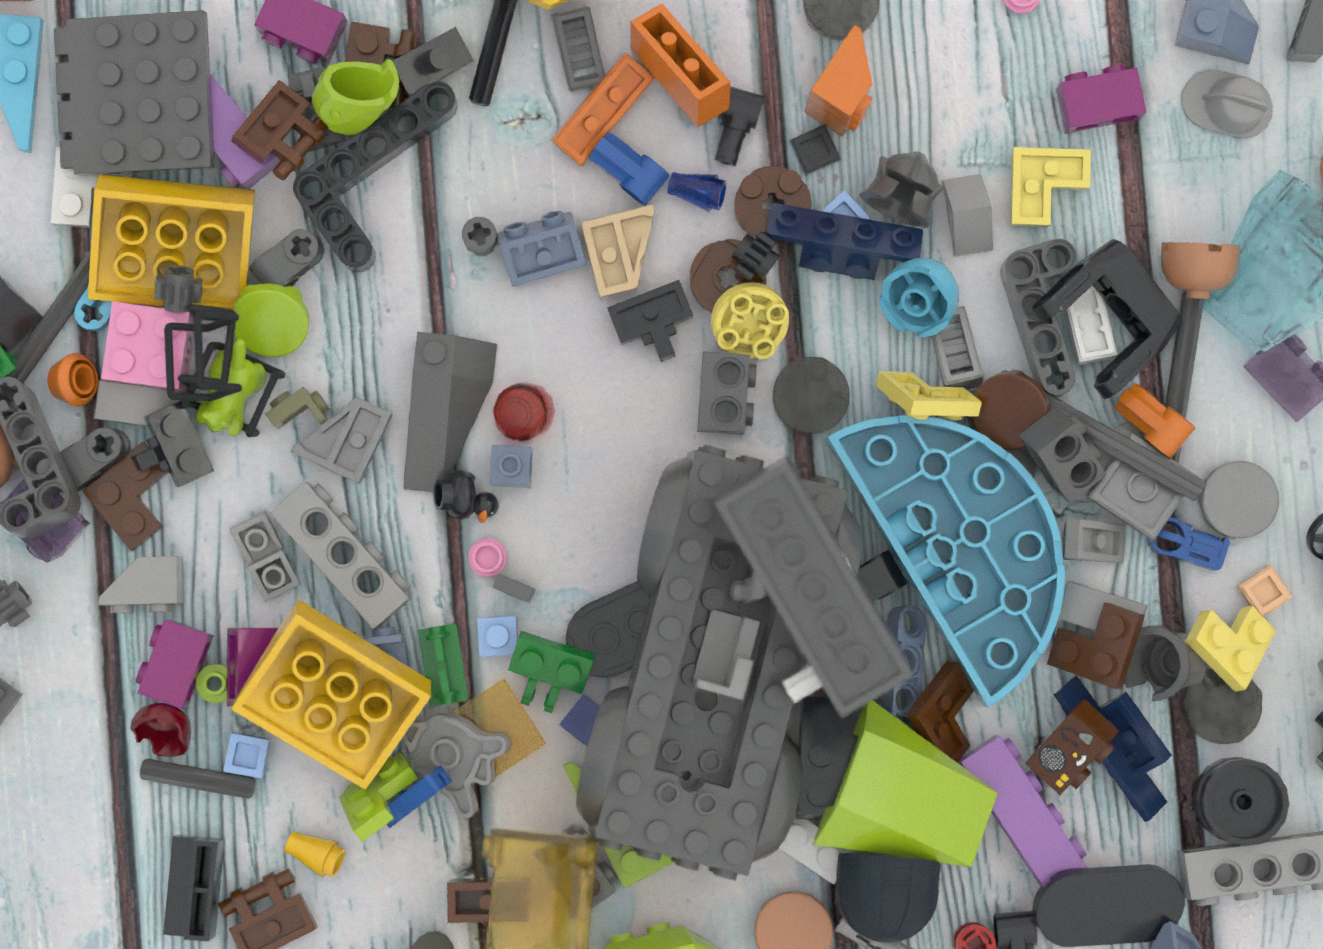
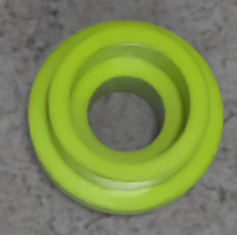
(203, 687)

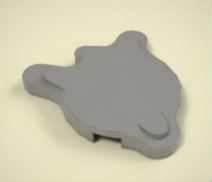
(463, 753)

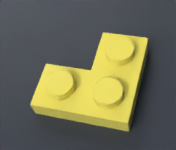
(1036, 173)
(922, 400)
(1234, 650)

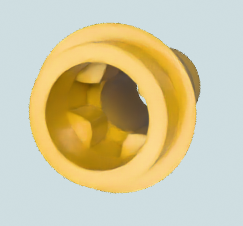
(316, 853)

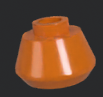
(73, 380)

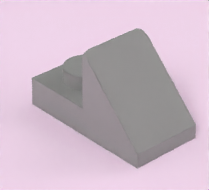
(1093, 541)

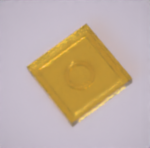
(501, 711)

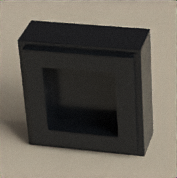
(815, 150)

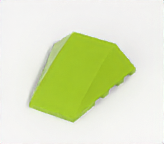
(905, 797)

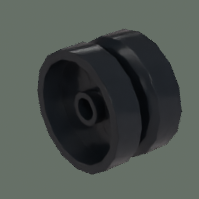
(1217, 796)

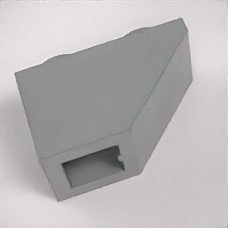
(147, 582)

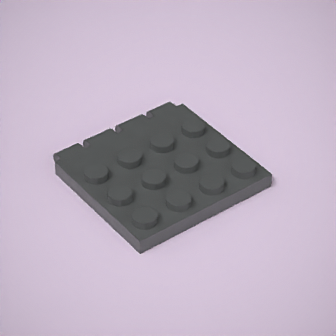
(135, 93)

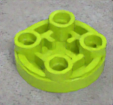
(271, 319)

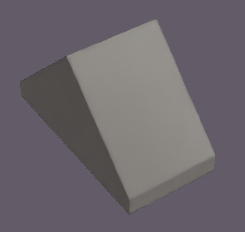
(968, 214)

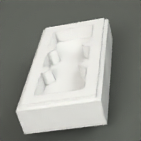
(1090, 329)

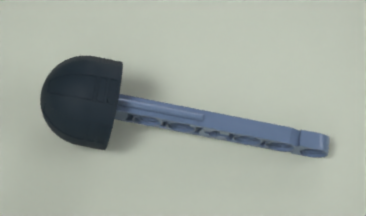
(882, 893)

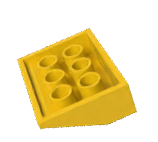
(161, 224)
(332, 695)

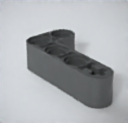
(1028, 326)
(28, 455)

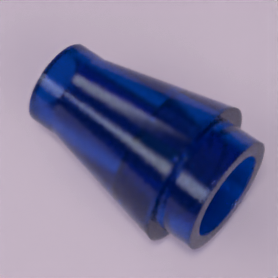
(698, 189)

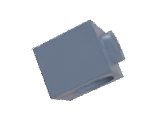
(511, 466)

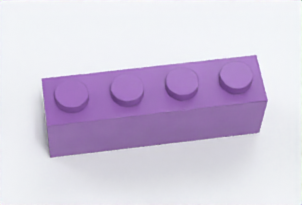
(226, 121)
(1022, 812)

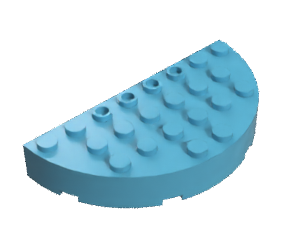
(966, 536)

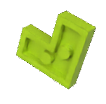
(368, 808)

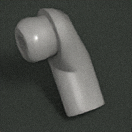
(748, 590)

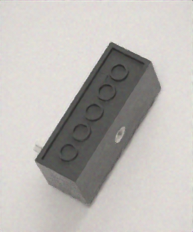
(813, 589)

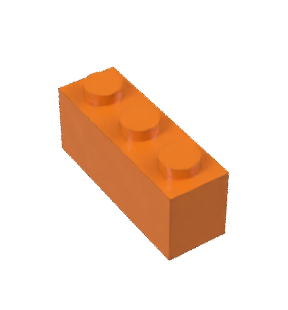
(680, 65)

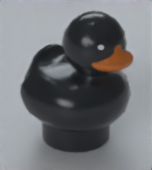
(460, 499)

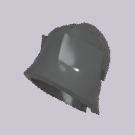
(904, 188)
(1165, 662)

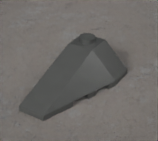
(446, 396)

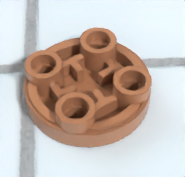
(793, 922)

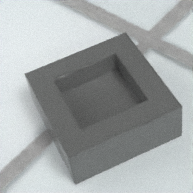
(514, 588)

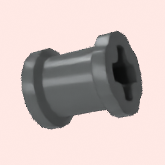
(469, 232)

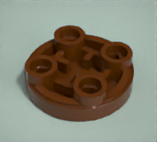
(1009, 407)

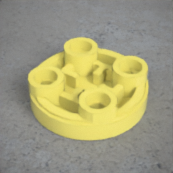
(750, 320)

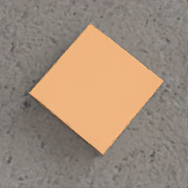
(1264, 590)

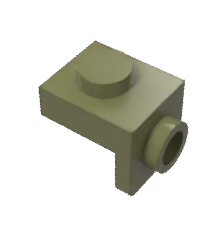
(289, 406)

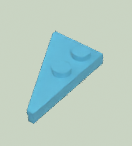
(20, 73)

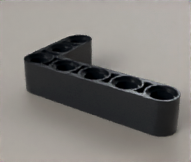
(365, 165)

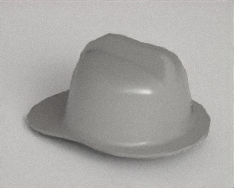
(1227, 103)

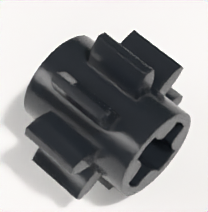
(755, 256)

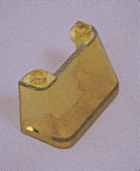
(540, 888)

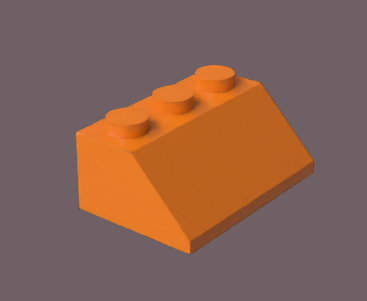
(842, 90)

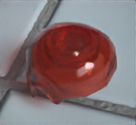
(523, 411)

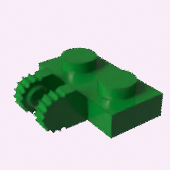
(549, 663)

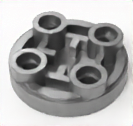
(1239, 499)

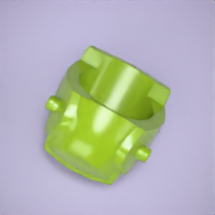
(354, 94)

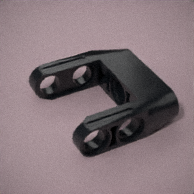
(1132, 298)

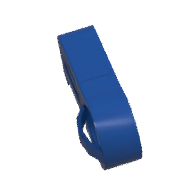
(1194, 546)
(418, 794)

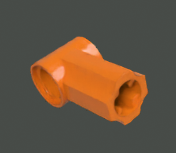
(1161, 424)

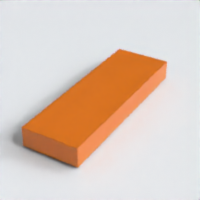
(602, 108)

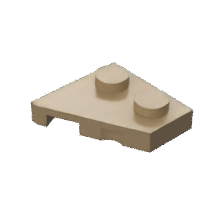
(618, 249)

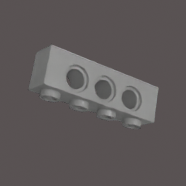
(294, 517)
(1199, 868)

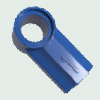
(636, 173)

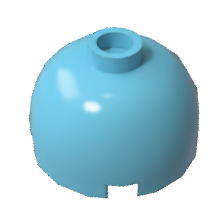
(919, 296)

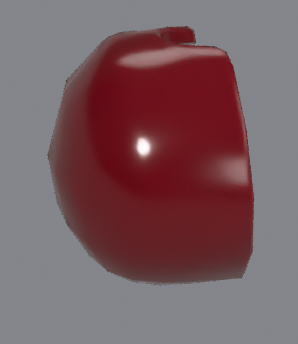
(164, 727)

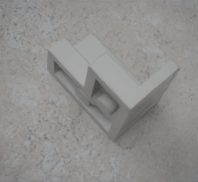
(726, 654)

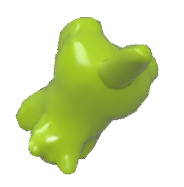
(229, 410)

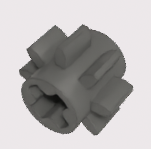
(178, 288)
(13, 603)

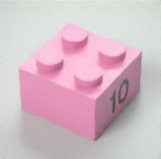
(138, 346)

